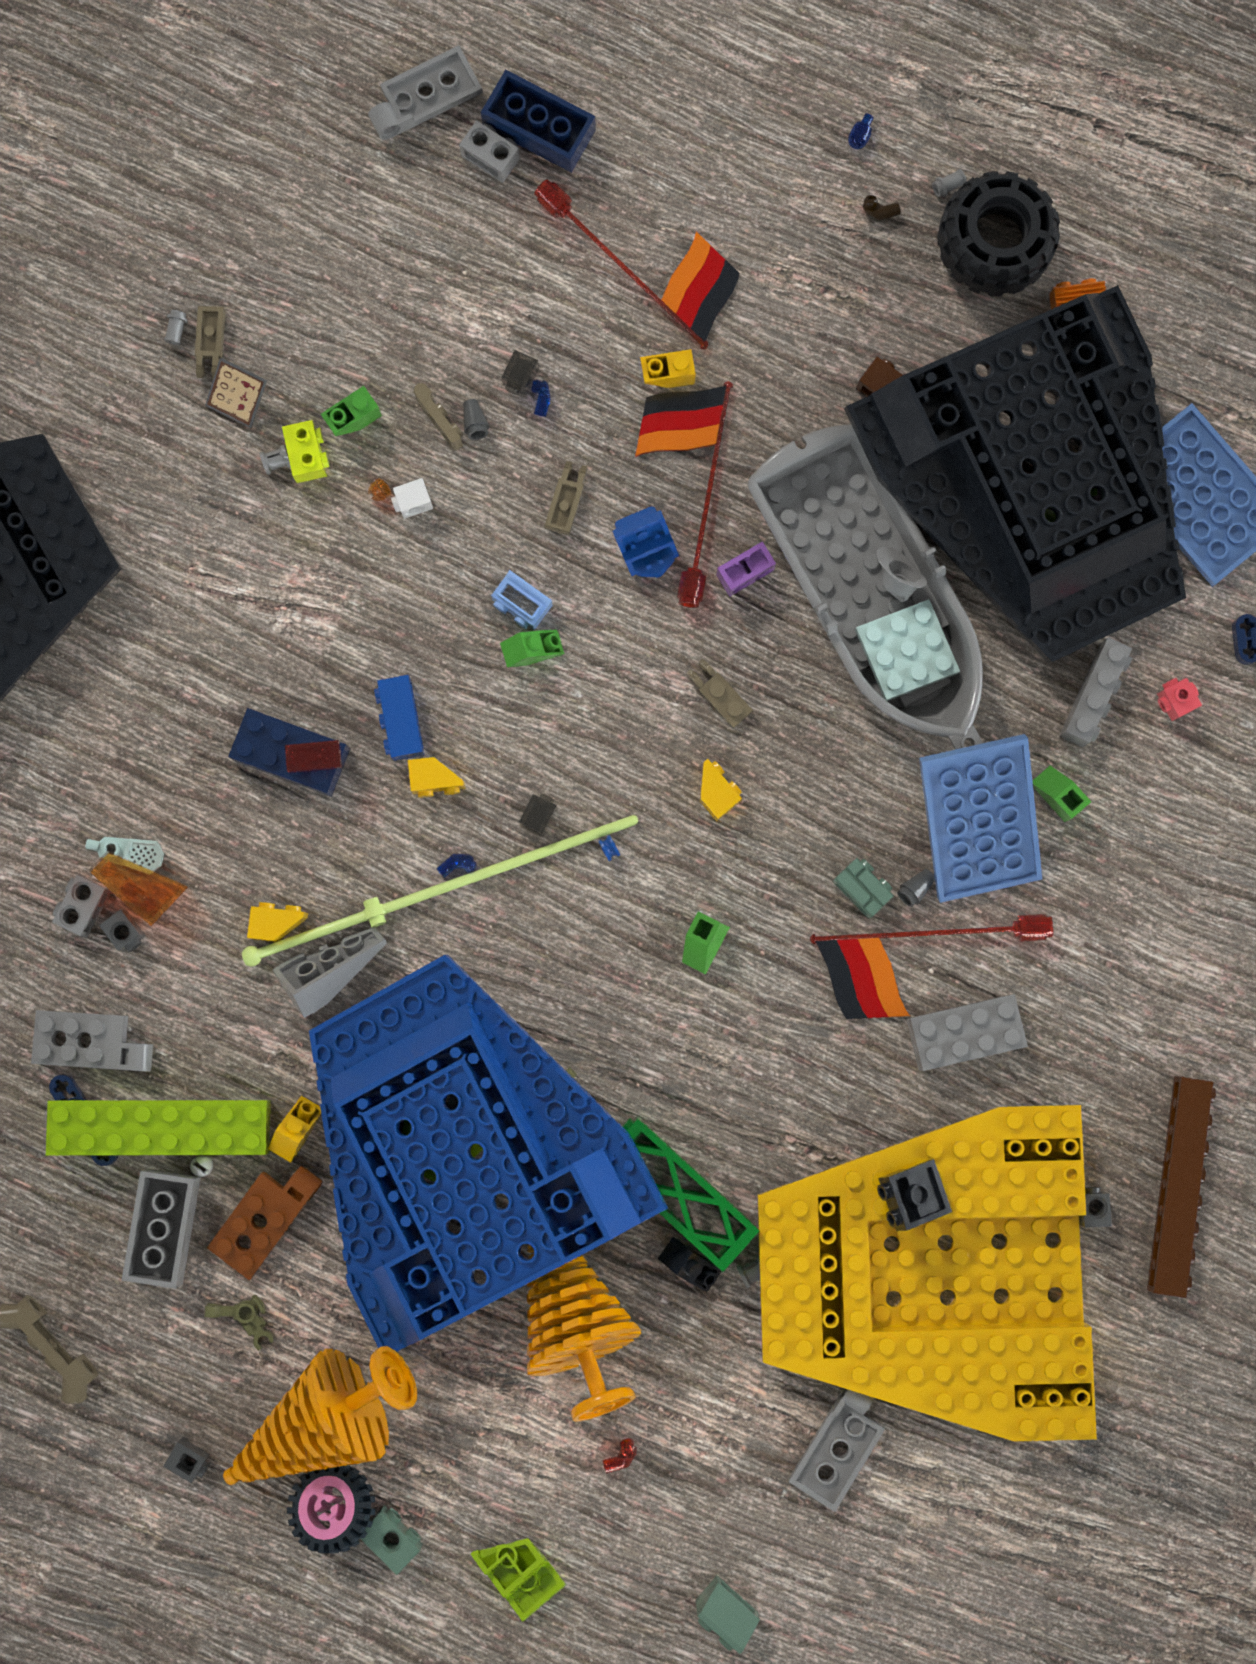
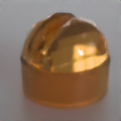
(379, 490)

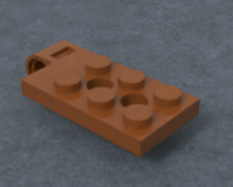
(279, 1206)

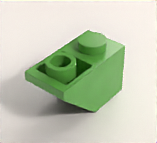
(352, 413)
(531, 647)
(1060, 793)
(703, 942)

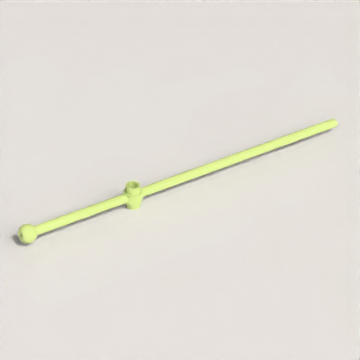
(375, 912)

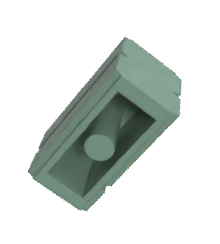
(863, 887)

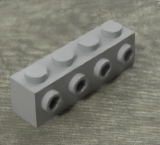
(1093, 697)

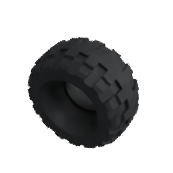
(986, 266)

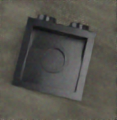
(914, 1196)

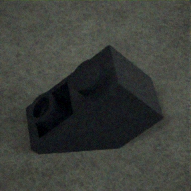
(689, 1264)

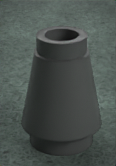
(474, 420)
(914, 889)

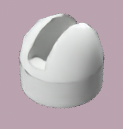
(204, 1161)

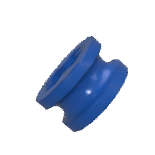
(609, 848)

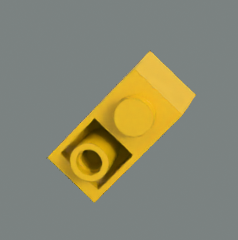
(669, 369)
(431, 776)
(716, 793)
(273, 924)
(295, 1129)

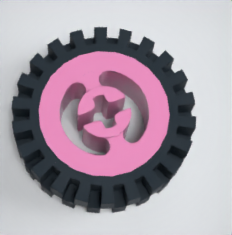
(346, 1520)

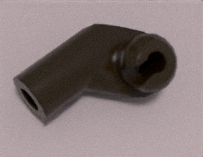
(879, 211)

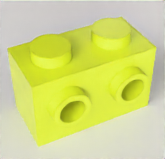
(305, 452)

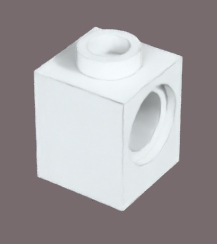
(411, 498)

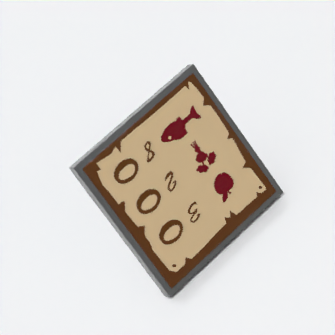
(236, 392)

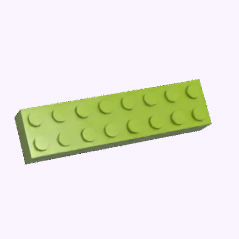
(158, 1127)

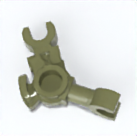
(247, 1314)

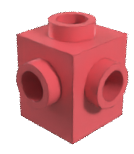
(1178, 698)

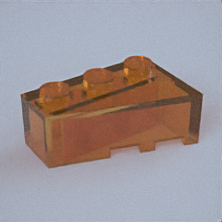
(137, 886)

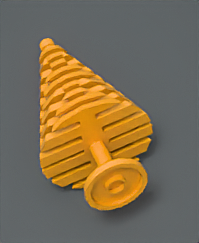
(577, 1326)
(328, 1418)

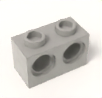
(485, 155)
(87, 909)

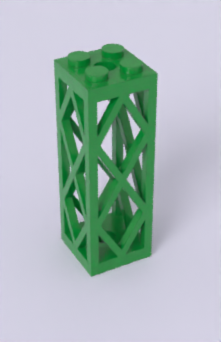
(732, 1242)

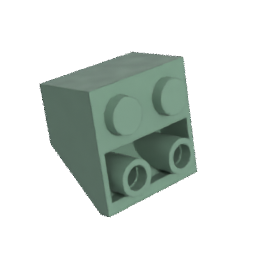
(726, 1614)

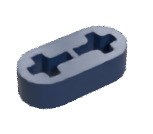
(1240, 639)

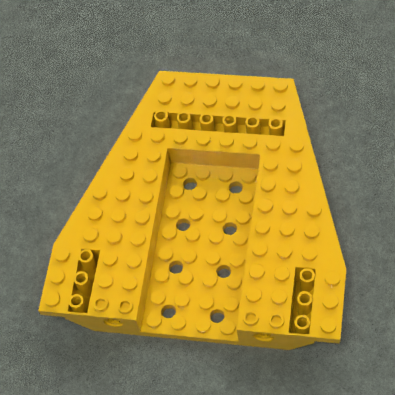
(976, 1362)

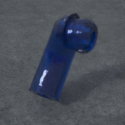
(544, 397)
(457, 861)

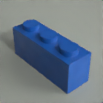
(399, 718)

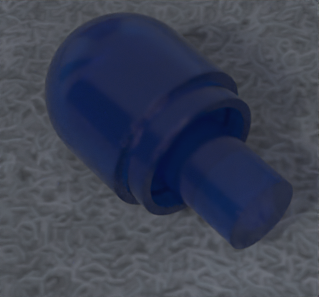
(861, 132)

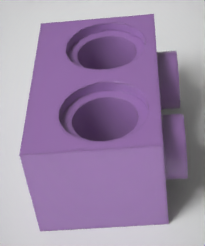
(745, 569)

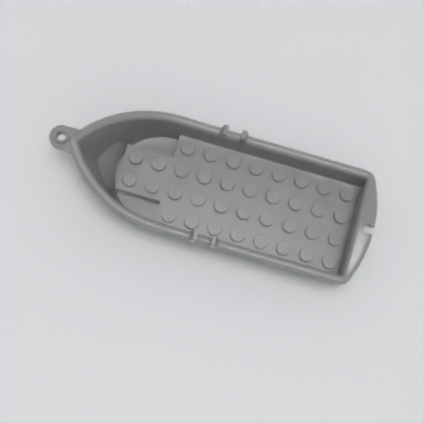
(829, 525)

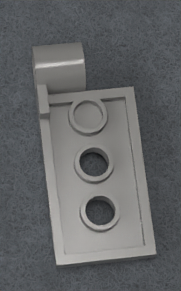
(409, 108)
(107, 1045)
(845, 1424)

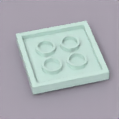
(907, 650)

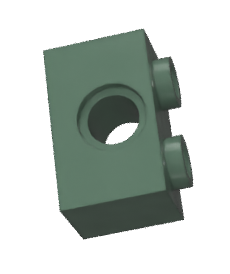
(394, 1555)

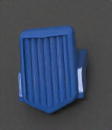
(645, 543)

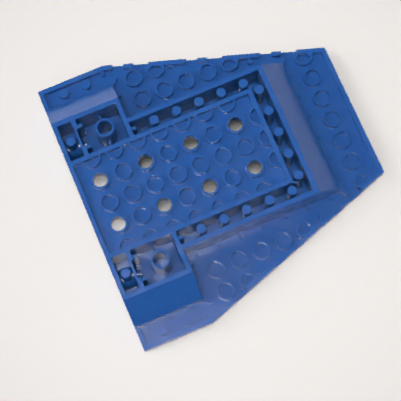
(543, 1140)

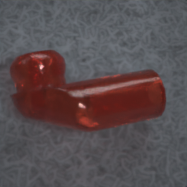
(624, 1458)

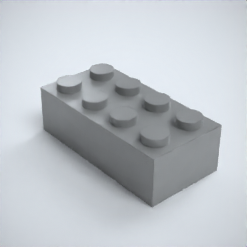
(966, 1032)
(161, 1228)

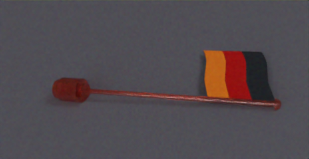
(696, 287)
(684, 424)
(864, 974)

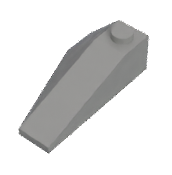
(320, 976)

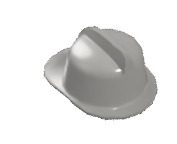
(899, 573)

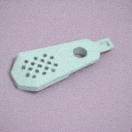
(125, 848)

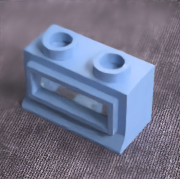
(521, 601)

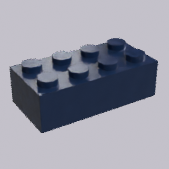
(539, 120)
(262, 747)

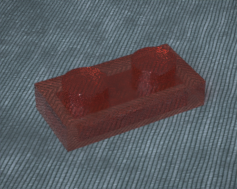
(313, 756)

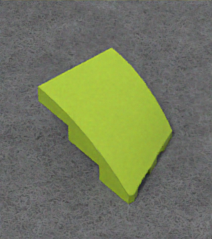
(520, 1575)

